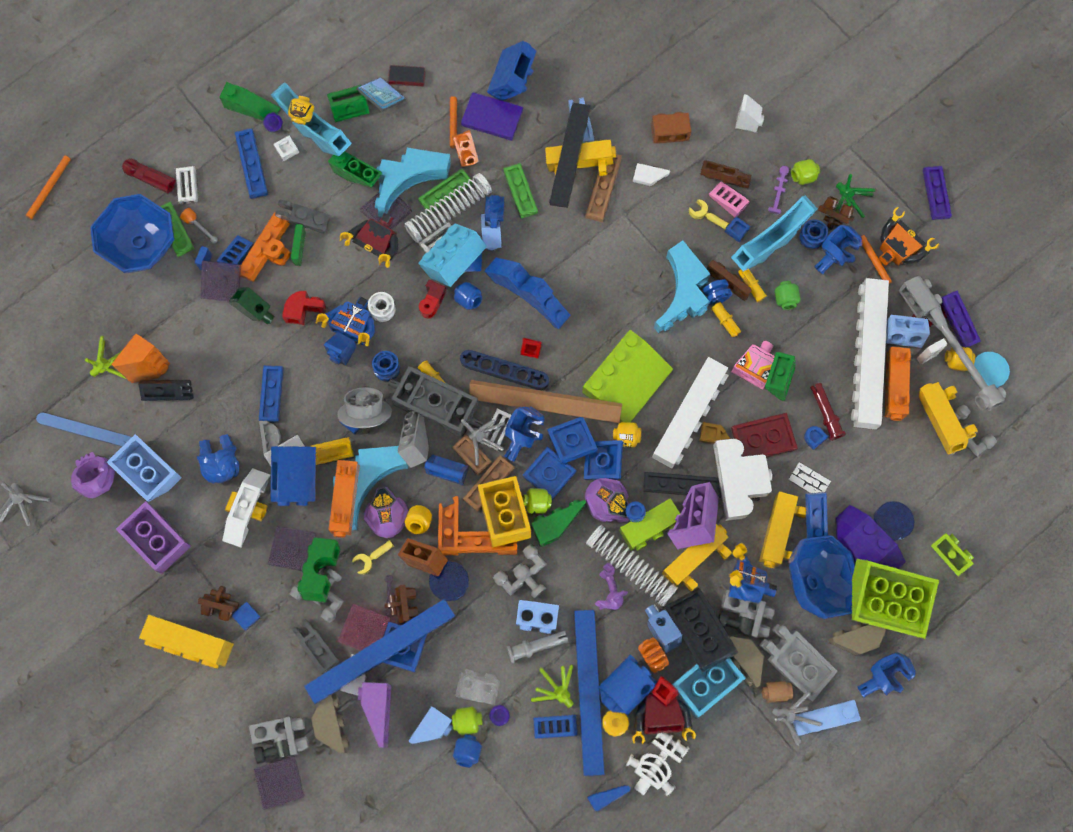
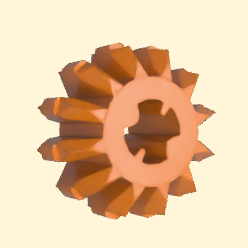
(653, 655)

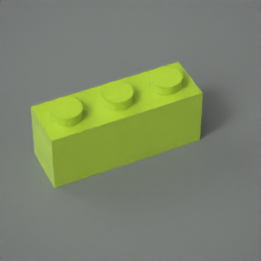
(651, 527)

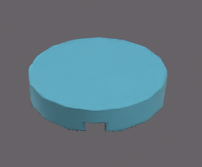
(992, 368)

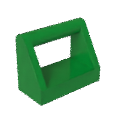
(349, 107)
(781, 375)

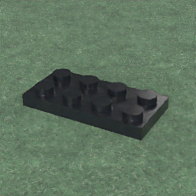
(701, 629)

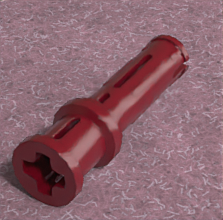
(830, 420)

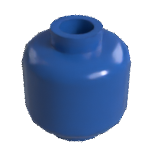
(468, 295)
(467, 751)

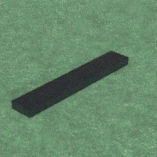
(570, 155)
(678, 483)

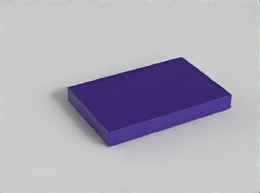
(492, 116)

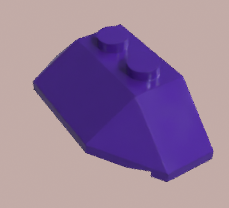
(867, 539)

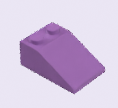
(376, 704)

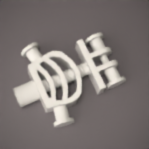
(646, 780)

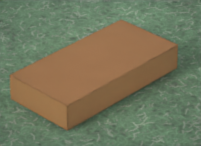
(466, 451)

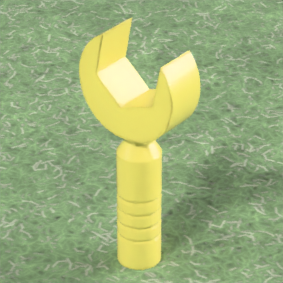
(703, 212)
(374, 555)

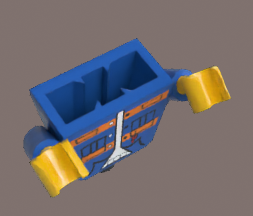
(350, 321)
(748, 581)

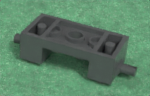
(454, 405)

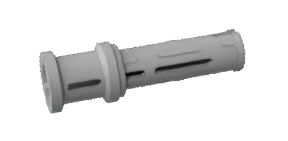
(527, 648)

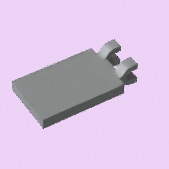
(799, 662)

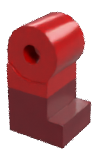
(433, 299)

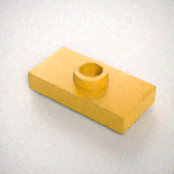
(333, 450)

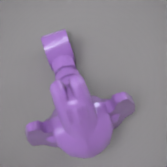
(614, 599)

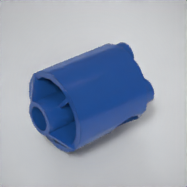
(626, 686)

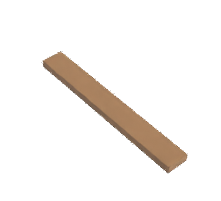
(546, 401)

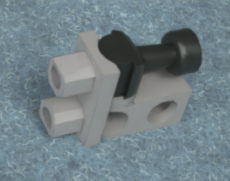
(750, 616)
(284, 738)

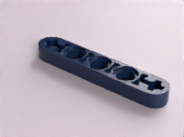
(497, 363)

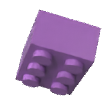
(153, 537)

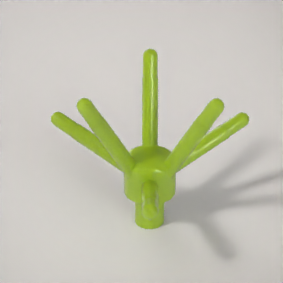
(102, 364)
(561, 692)

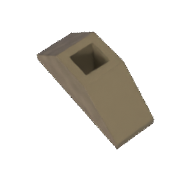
(858, 640)
(748, 661)
(329, 724)

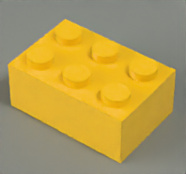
(504, 511)

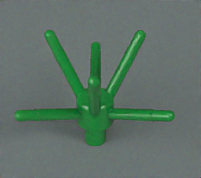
(848, 192)

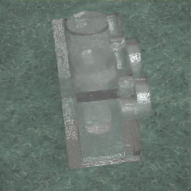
(477, 687)

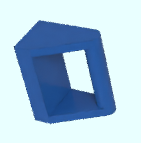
(446, 469)

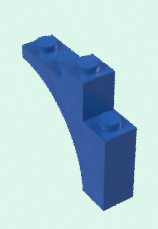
(530, 288)

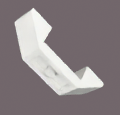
(243, 507)

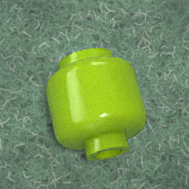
(805, 172)
(537, 501)
(467, 720)

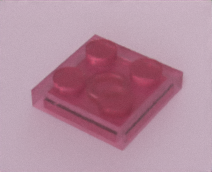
(363, 628)

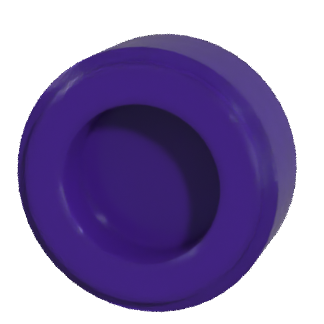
(272, 122)
(499, 715)

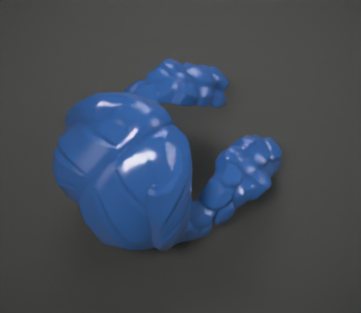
(221, 465)

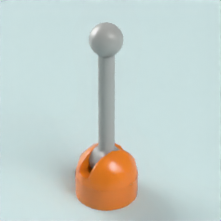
(189, 217)

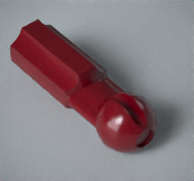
(148, 175)

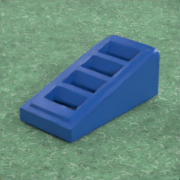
(230, 250)
(572, 722)
(606, 797)

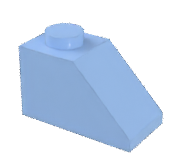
(490, 236)
(432, 727)

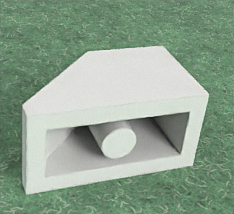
(749, 115)

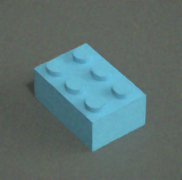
(452, 254)
(704, 689)

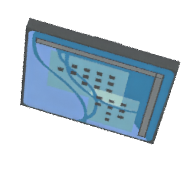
(381, 94)

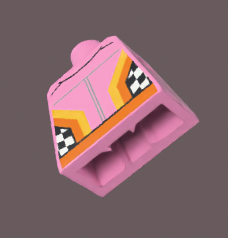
(755, 364)

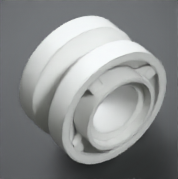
(378, 299)

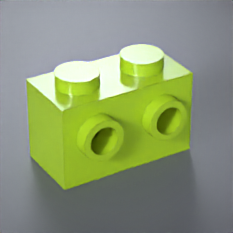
(954, 557)

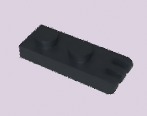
(165, 390)

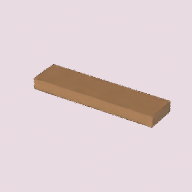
(602, 191)

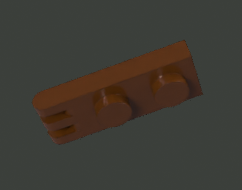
(718, 272)

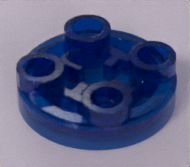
(895, 519)
(451, 582)

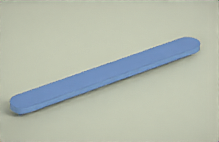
(82, 429)

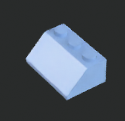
(143, 469)

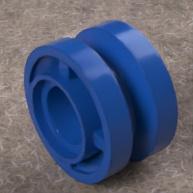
(817, 227)
(717, 291)
(383, 358)

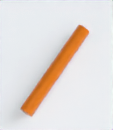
(453, 119)
(875, 260)

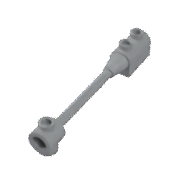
(925, 304)

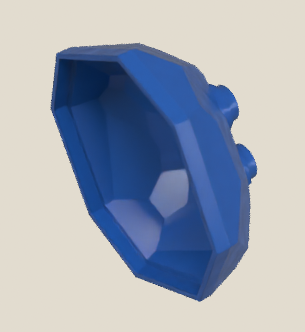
(132, 233)
(822, 576)

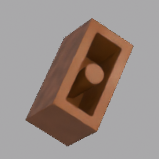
(671, 127)
(422, 557)

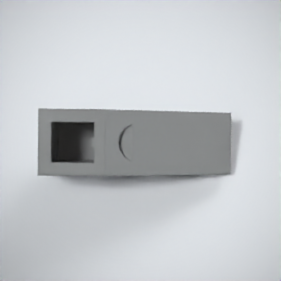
(413, 440)

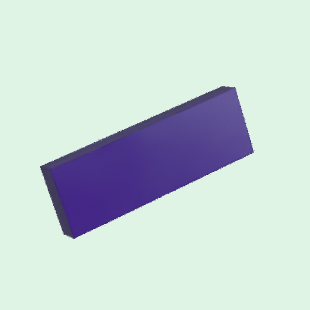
(937, 192)
(960, 319)

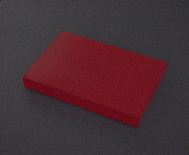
(766, 436)

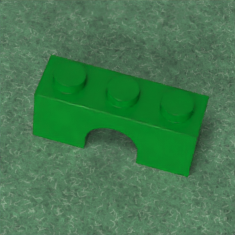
(320, 554)

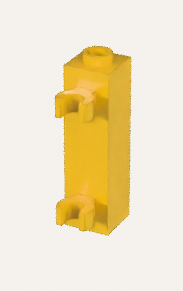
(592, 154)
(943, 417)
(778, 529)
(693, 556)

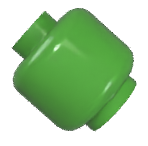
(787, 295)

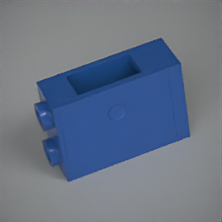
(512, 71)
(293, 475)

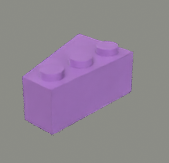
(698, 518)

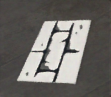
(809, 479)

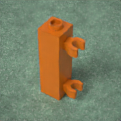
(897, 383)
(344, 498)

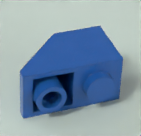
(340, 348)

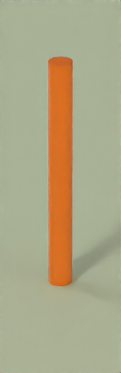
(48, 187)

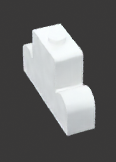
(740, 478)

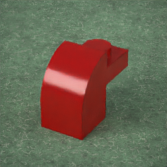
(298, 305)

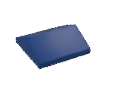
(604, 462)
(408, 657)

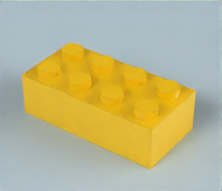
(180, 639)

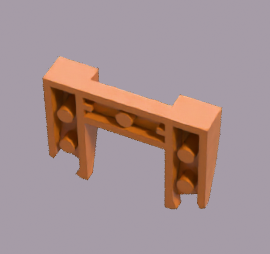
(453, 542)

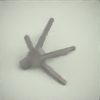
(478, 435)
(17, 496)
(788, 716)

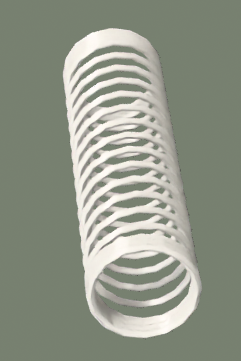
(482, 185)
(670, 590)

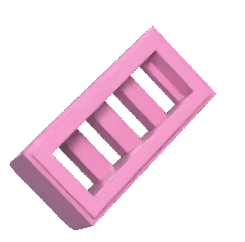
(738, 198)

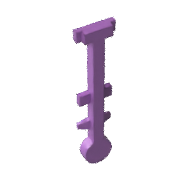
(784, 170)

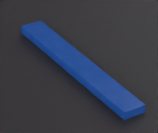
(379, 651)
(589, 693)

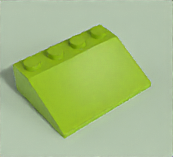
(628, 376)
(892, 598)

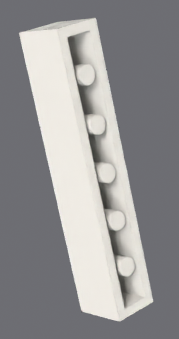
(688, 415)

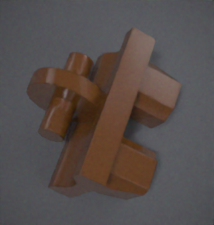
(843, 215)
(218, 600)
(399, 604)

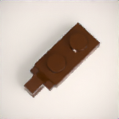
(725, 173)

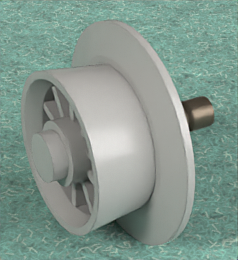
(364, 409)

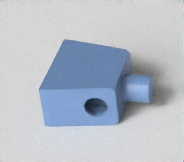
(668, 635)

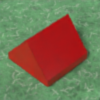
(531, 348)
(665, 691)

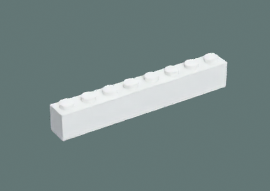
(871, 354)

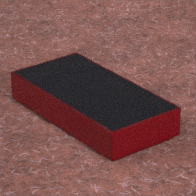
(406, 75)

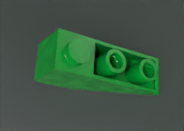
(354, 169)
(552, 527)

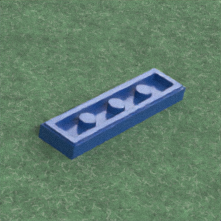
(251, 163)

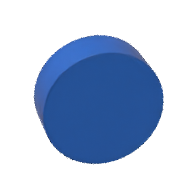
(635, 511)

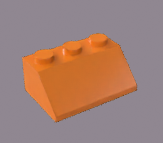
(140, 361)

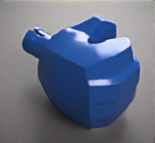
(834, 247)
(519, 430)
(884, 674)

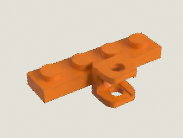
(266, 248)

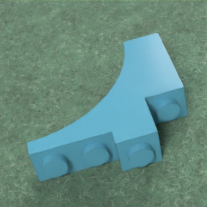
(326, 136)
(413, 169)
(775, 236)
(688, 297)
(374, 466)

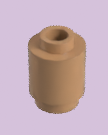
(777, 691)

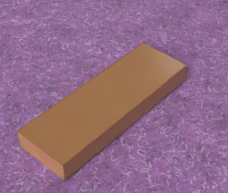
(498, 470)

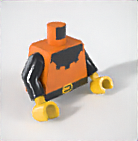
(901, 243)

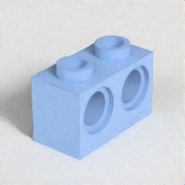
(907, 331)
(538, 610)

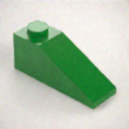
(246, 102)

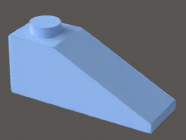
(828, 716)

